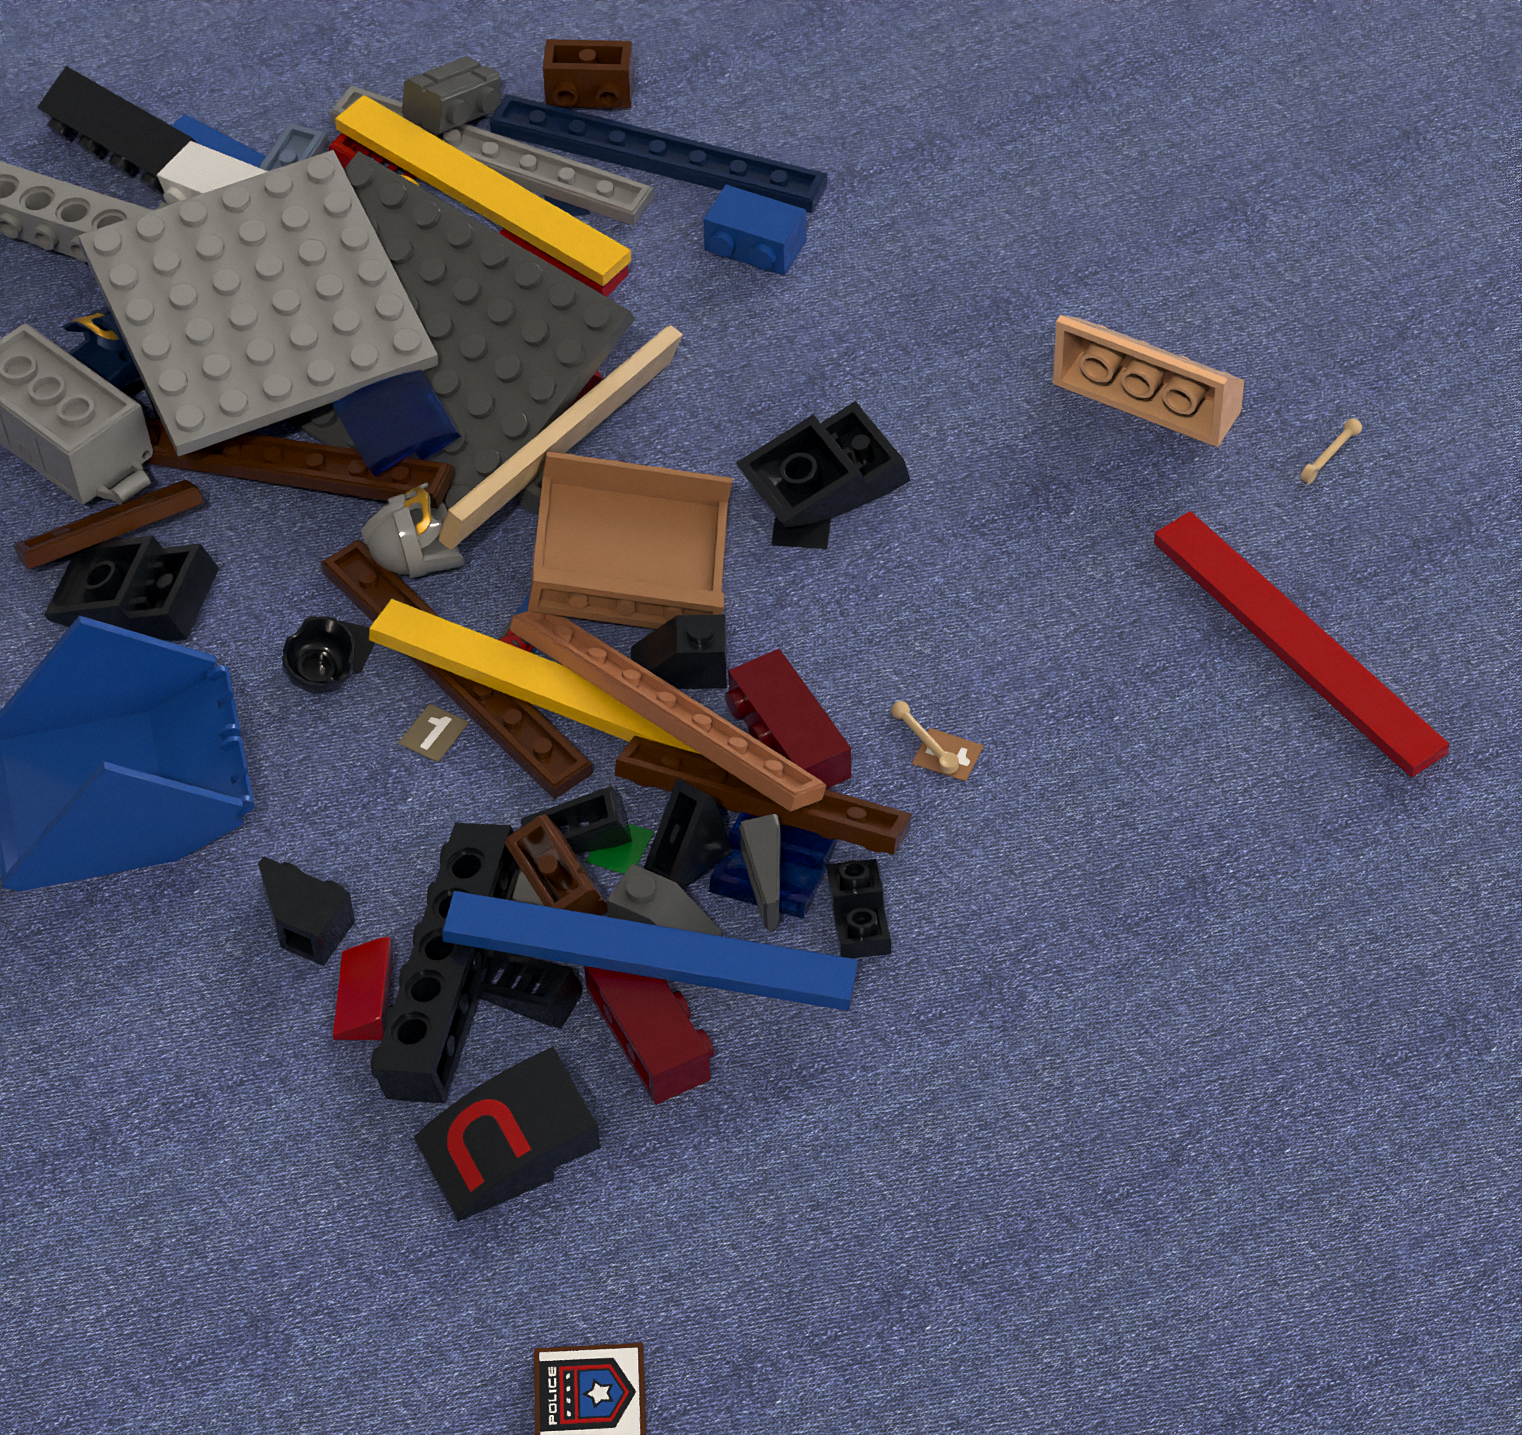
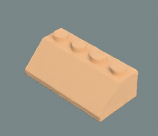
(1145, 380)

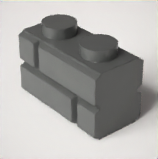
(451, 95)

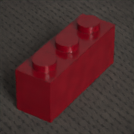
(788, 717)
(652, 1031)

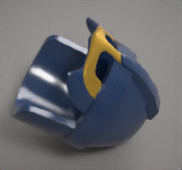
(104, 348)

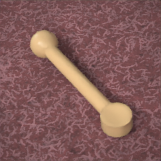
(1351, 428)
(947, 761)

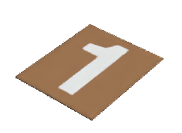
(964, 749)

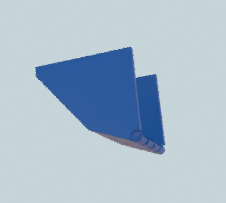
(117, 758)

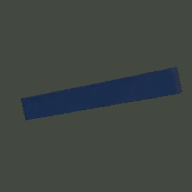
(656, 152)

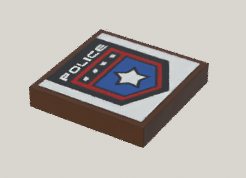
(590, 1390)

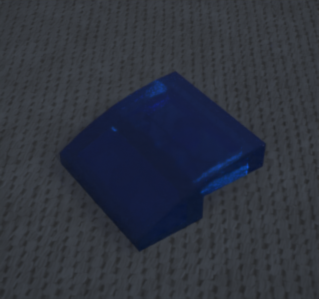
(396, 420)
(801, 868)

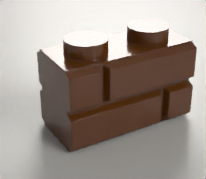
(554, 868)

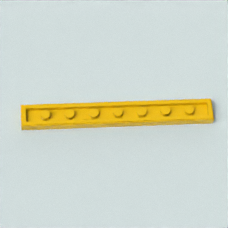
(484, 190)
(510, 671)

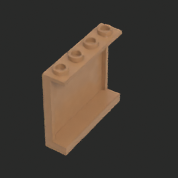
(628, 542)

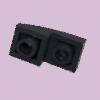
(858, 909)

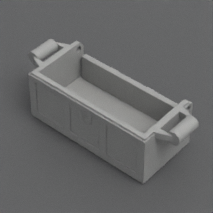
(70, 420)

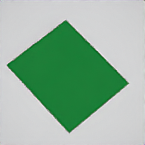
(622, 856)

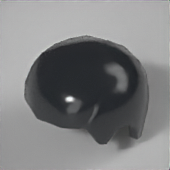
(319, 655)

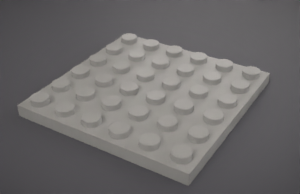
(256, 301)

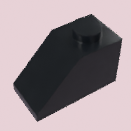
(686, 652)

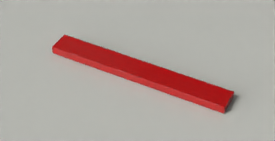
(1302, 644)

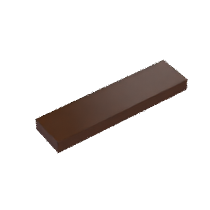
(107, 524)

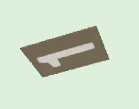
(433, 732)

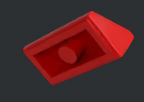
(363, 991)

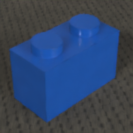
(755, 230)

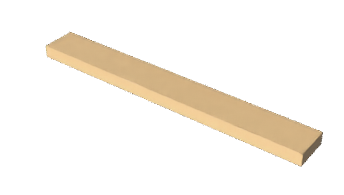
(558, 437)

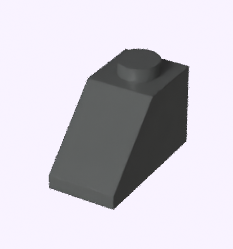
(657, 901)

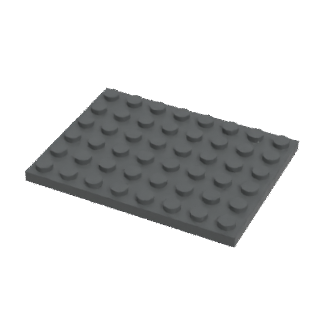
(505, 325)

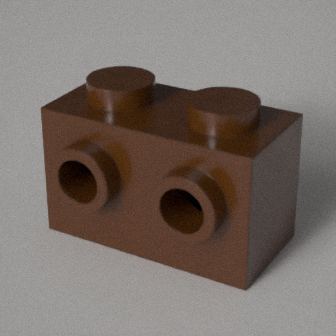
(588, 73)

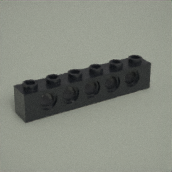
(442, 978)

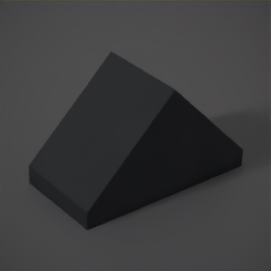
(688, 836)

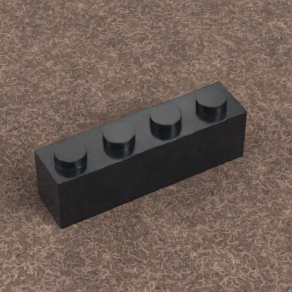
(111, 127)

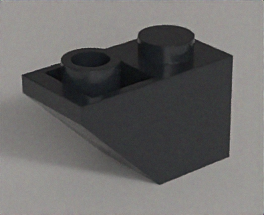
(305, 911)

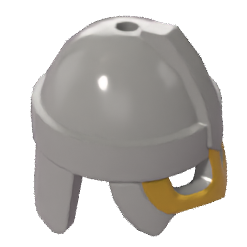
(406, 536)

